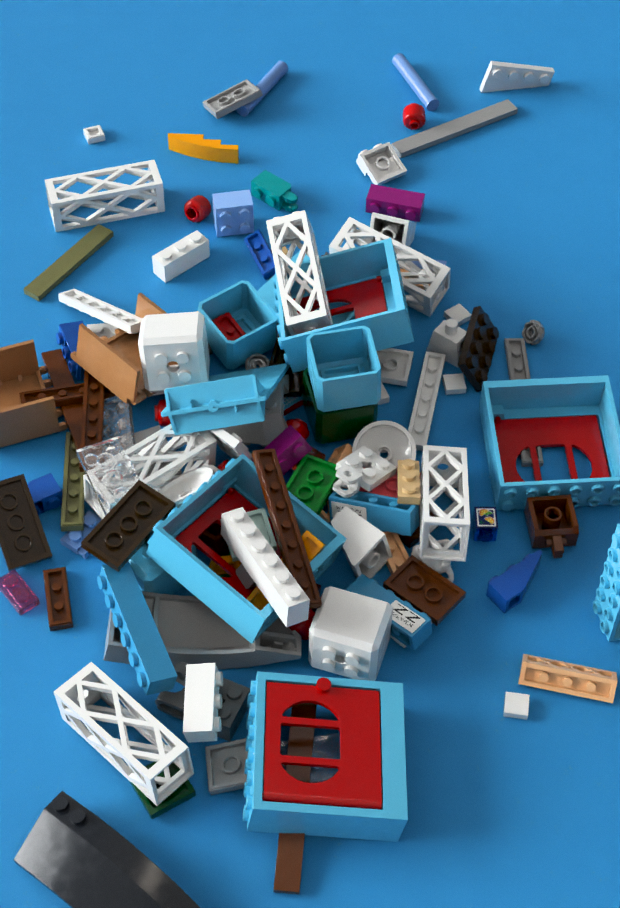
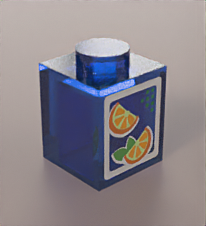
(485, 524)

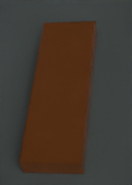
(58, 599)

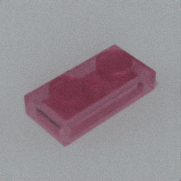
(18, 592)

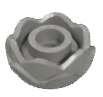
(533, 332)
(256, 359)

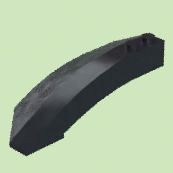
(93, 863)

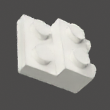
(381, 163)

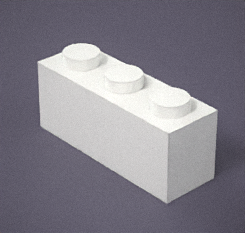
(181, 256)
(202, 702)

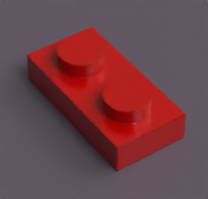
(228, 326)

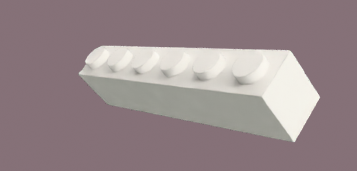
(265, 567)

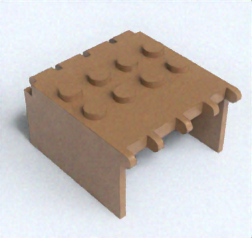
(117, 359)
(20, 374)

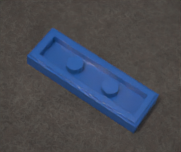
(261, 253)

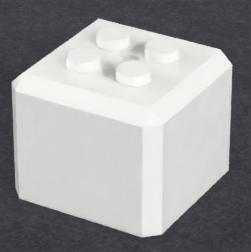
(176, 339)
(349, 634)

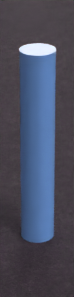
(415, 82)
(265, 86)

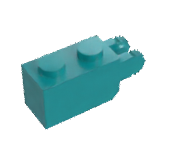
(274, 191)

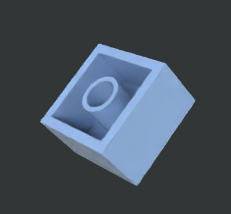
(233, 213)

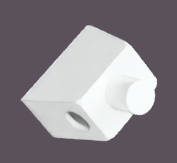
(448, 340)

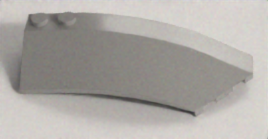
(200, 636)

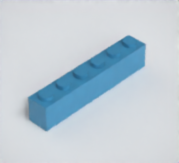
(137, 629)

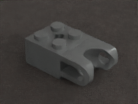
(233, 703)

